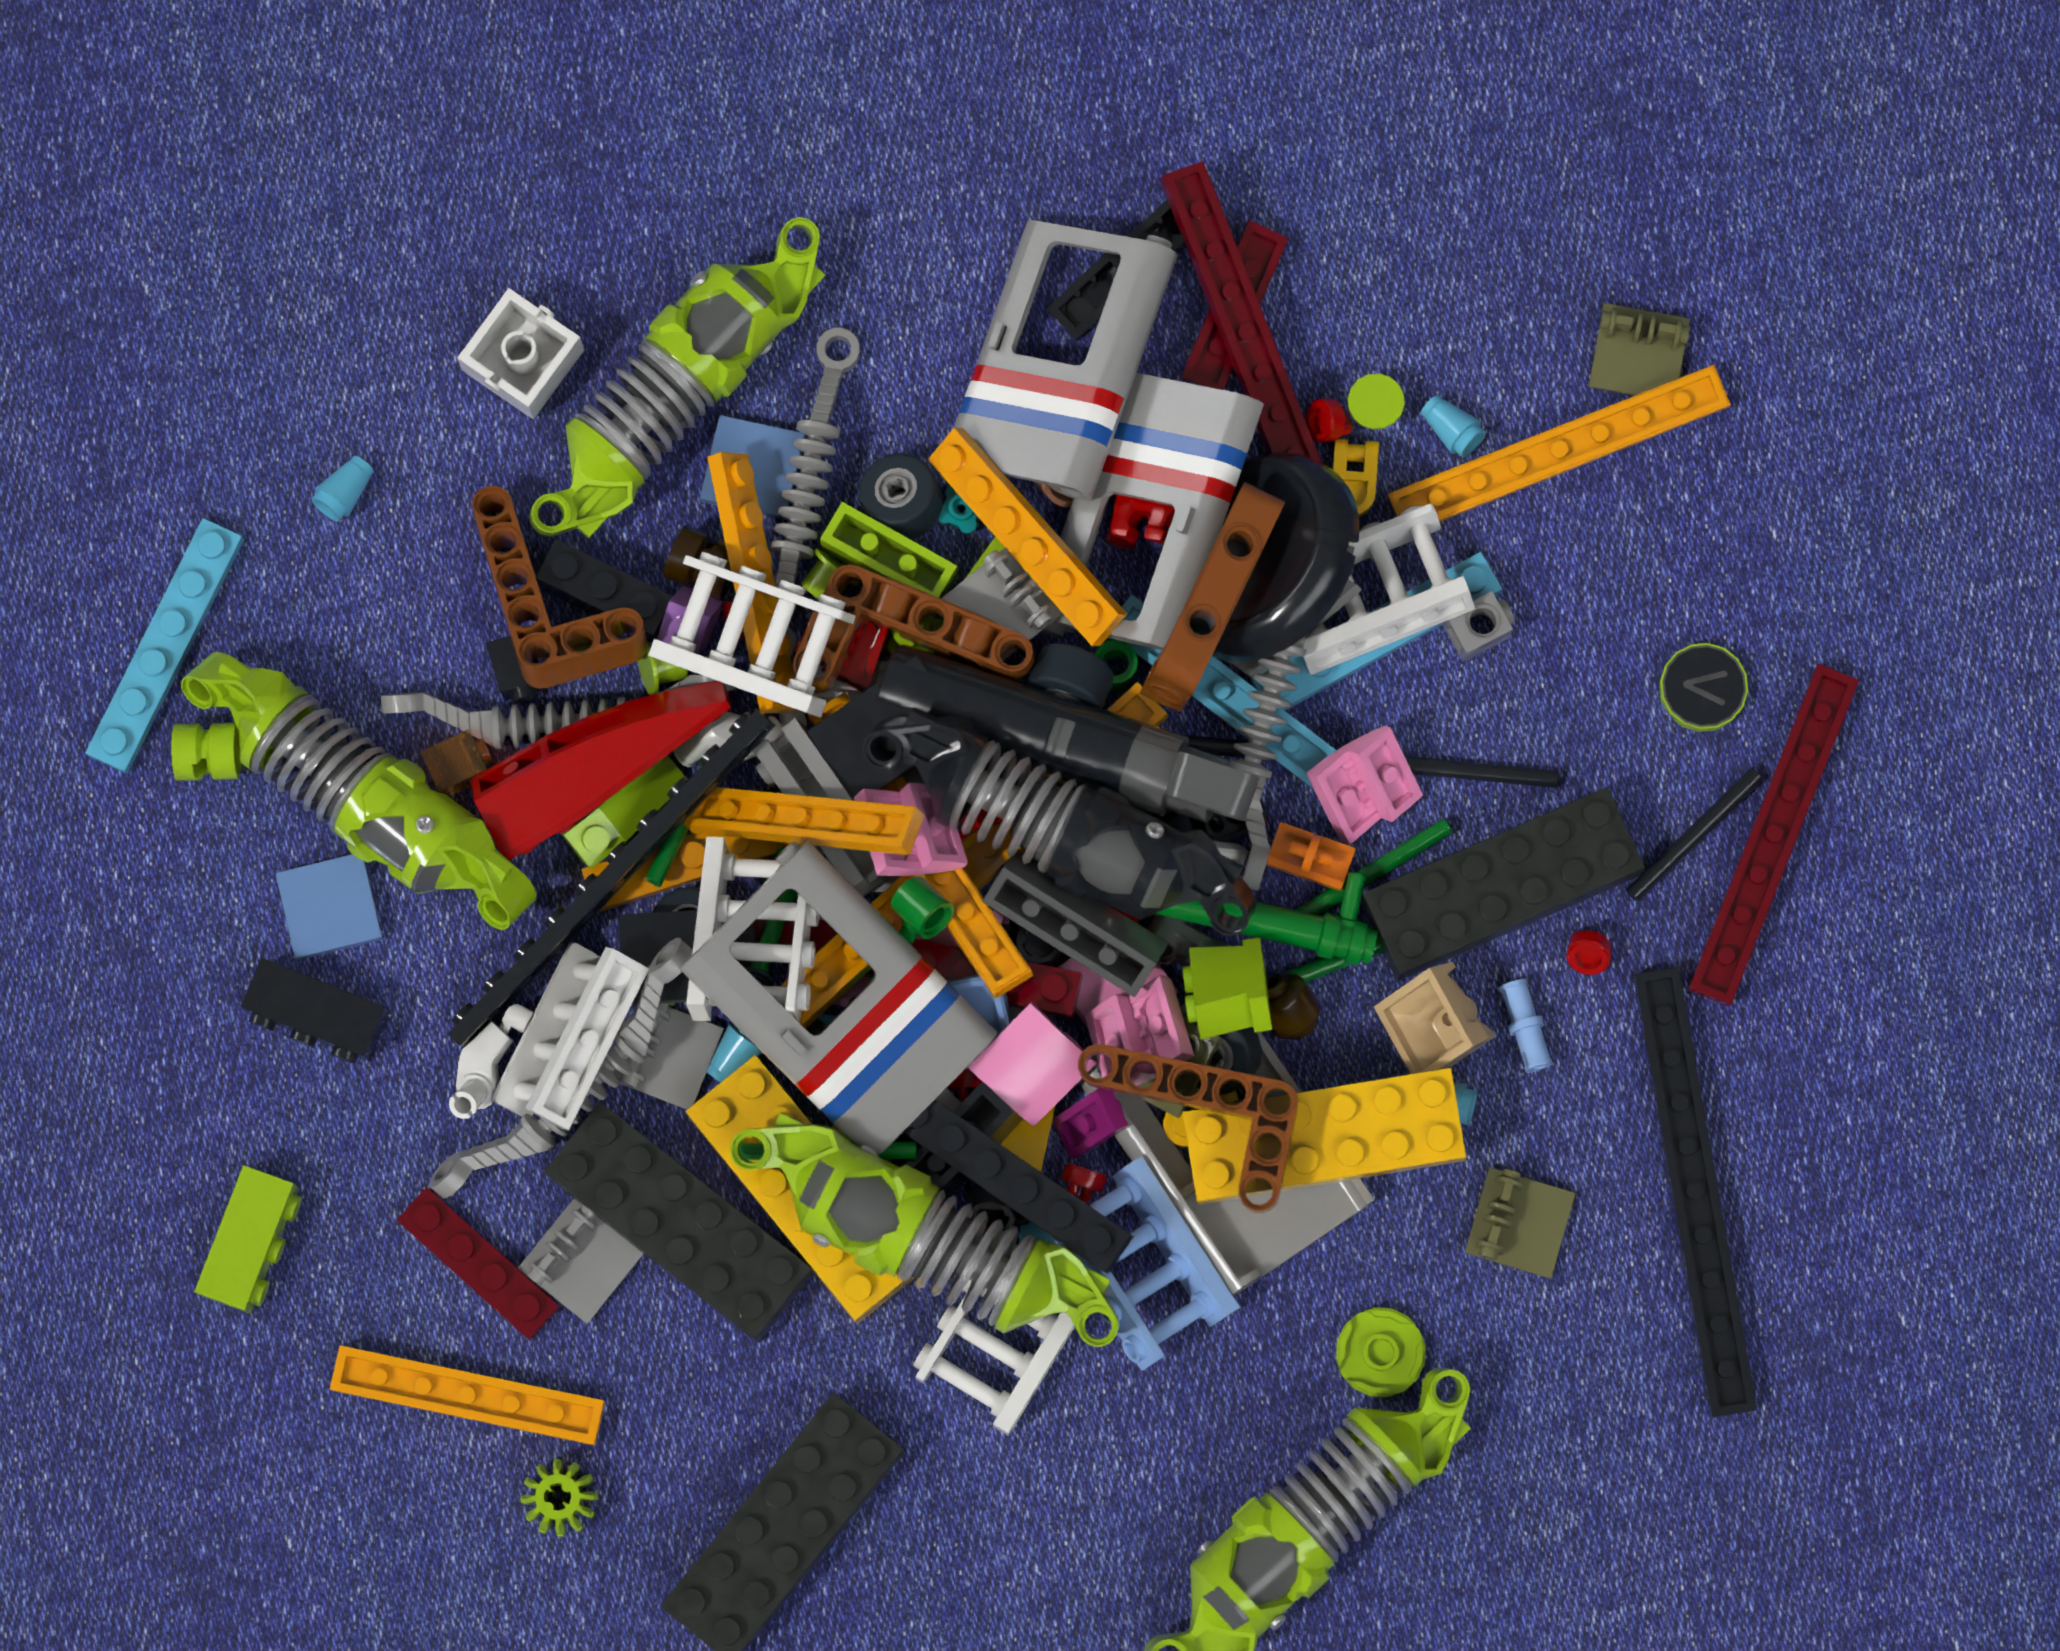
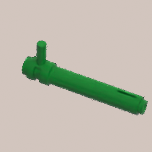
(1325, 935)

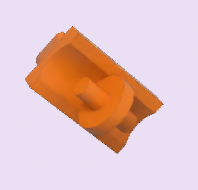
(1310, 856)

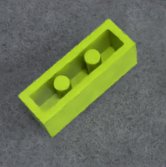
(879, 549)
(249, 1240)

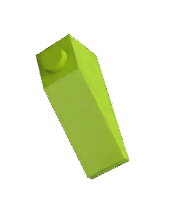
(618, 816)

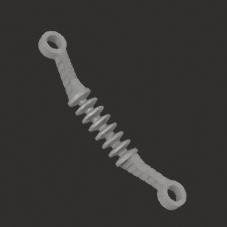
(818, 430)
(492, 724)
(1256, 750)
(534, 1134)

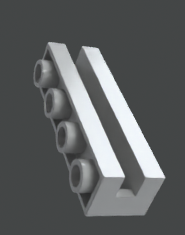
(802, 770)

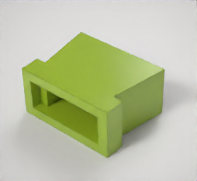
(1227, 989)

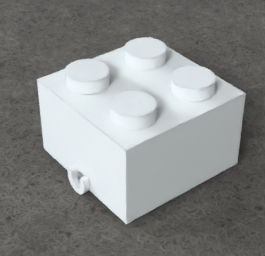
(521, 353)

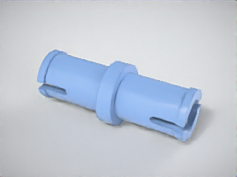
(1526, 1025)

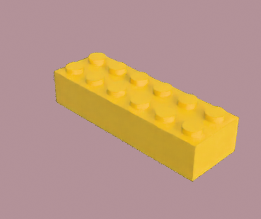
(755, 1100)
(1335, 1137)

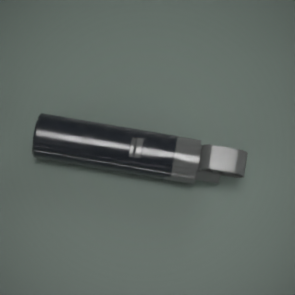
(1073, 737)

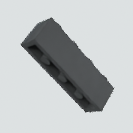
(1078, 927)

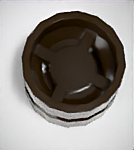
(692, 543)

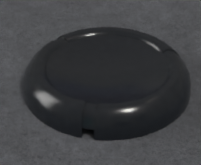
(1301, 562)

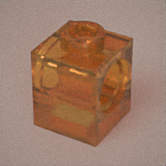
(456, 762)

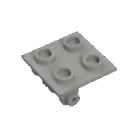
(1006, 596)
(675, 1058)
(580, 1261)

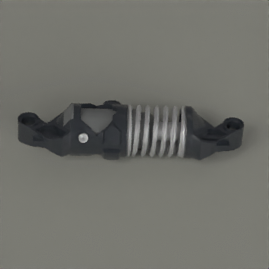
(1079, 835)

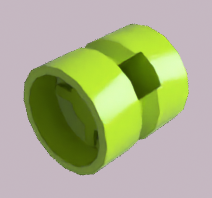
(205, 751)

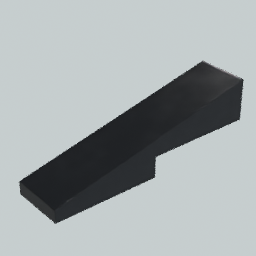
(1083, 302)

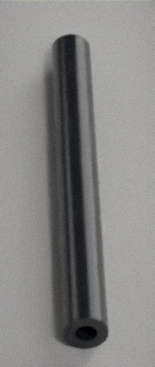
(1694, 834)

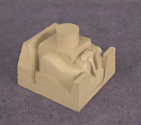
(1432, 1021)

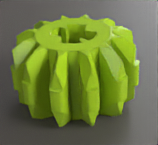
(549, 1509)

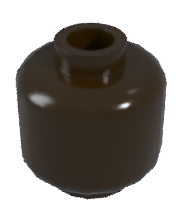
(1292, 1006)

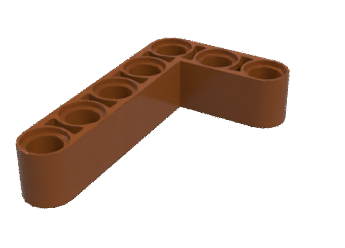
(526, 604)
(1209, 1099)

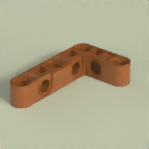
(1212, 599)
(902, 610)

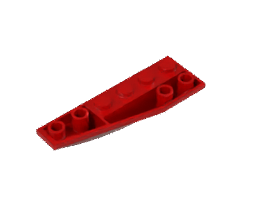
(586, 763)

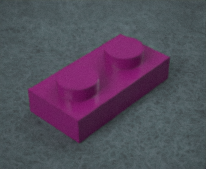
(1090, 1122)

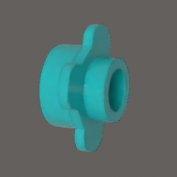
(949, 514)

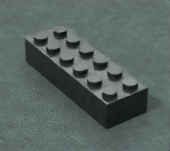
(1502, 884)
(678, 1222)
(783, 1527)

